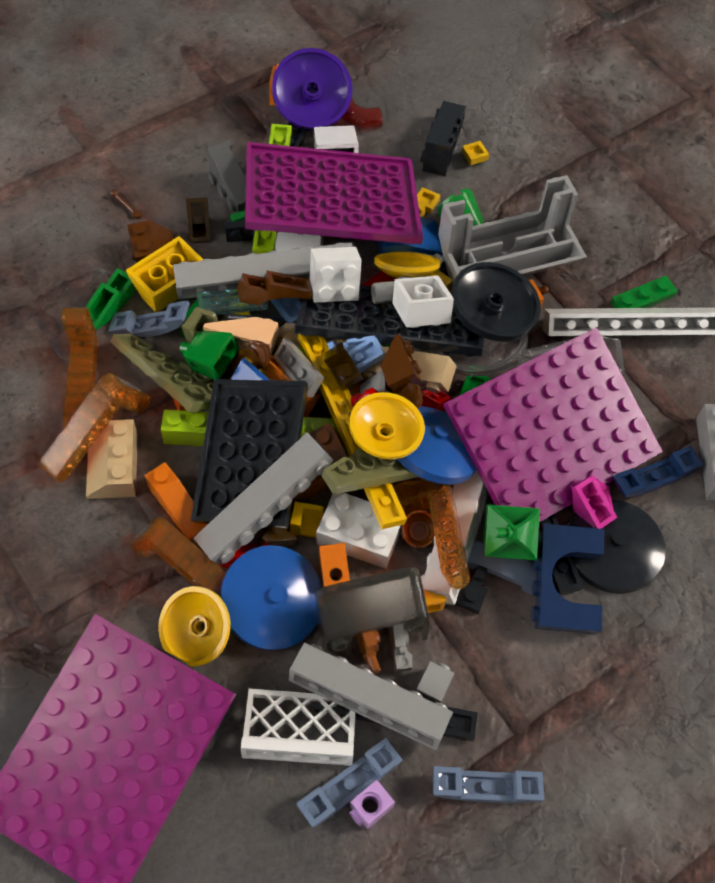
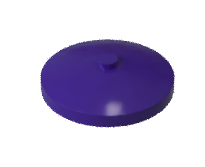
(312, 88)

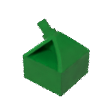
(511, 532)

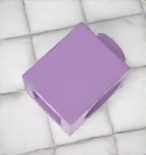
(377, 794)

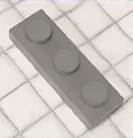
(298, 366)

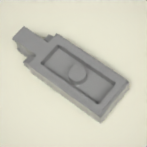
(398, 640)

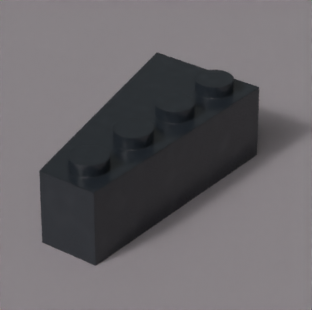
(443, 138)

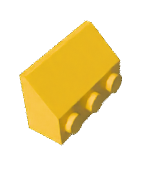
(155, 273)

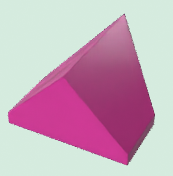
(593, 502)

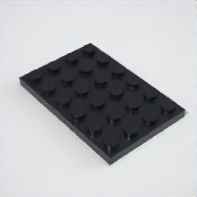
(244, 435)

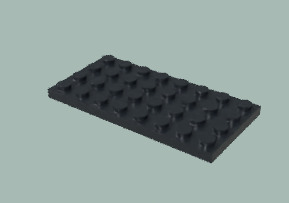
(364, 318)

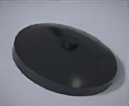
(495, 301)
(631, 551)

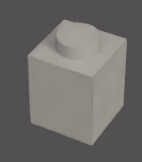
(435, 682)

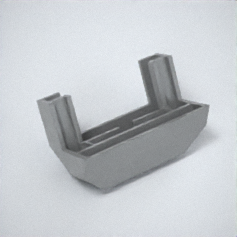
(522, 242)

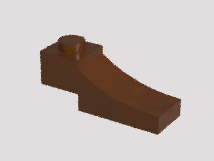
(272, 286)

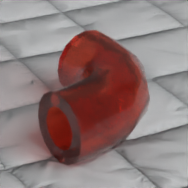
(363, 117)

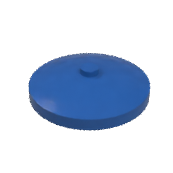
(441, 453)
(271, 597)

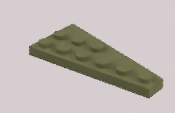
(179, 380)
(363, 471)

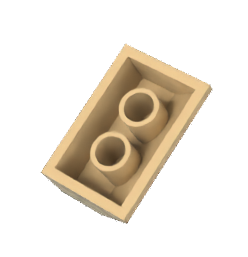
(113, 462)

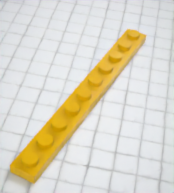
(381, 497)

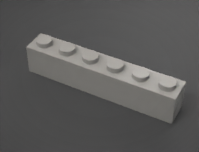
(263, 499)
(370, 695)

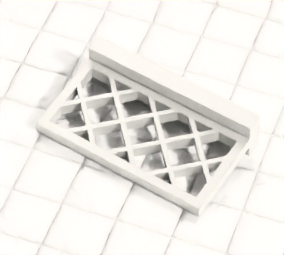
(296, 749)

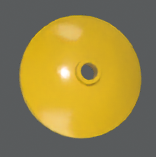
(407, 264)
(388, 415)
(182, 621)

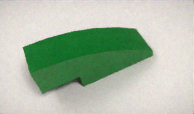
(110, 298)

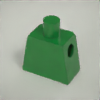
(210, 352)

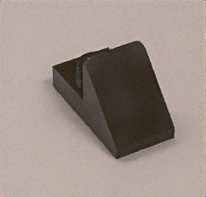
(198, 219)
(342, 366)
(276, 537)

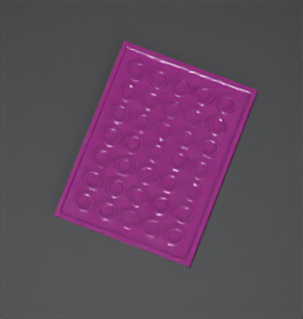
(331, 194)
(553, 426)
(107, 755)

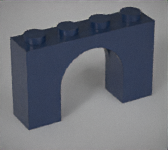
(551, 609)

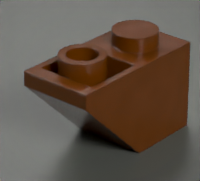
(399, 365)

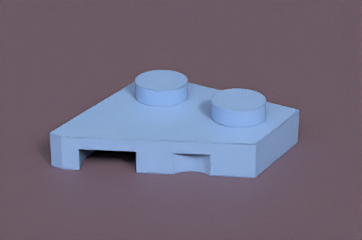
(363, 351)

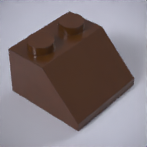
(147, 238)

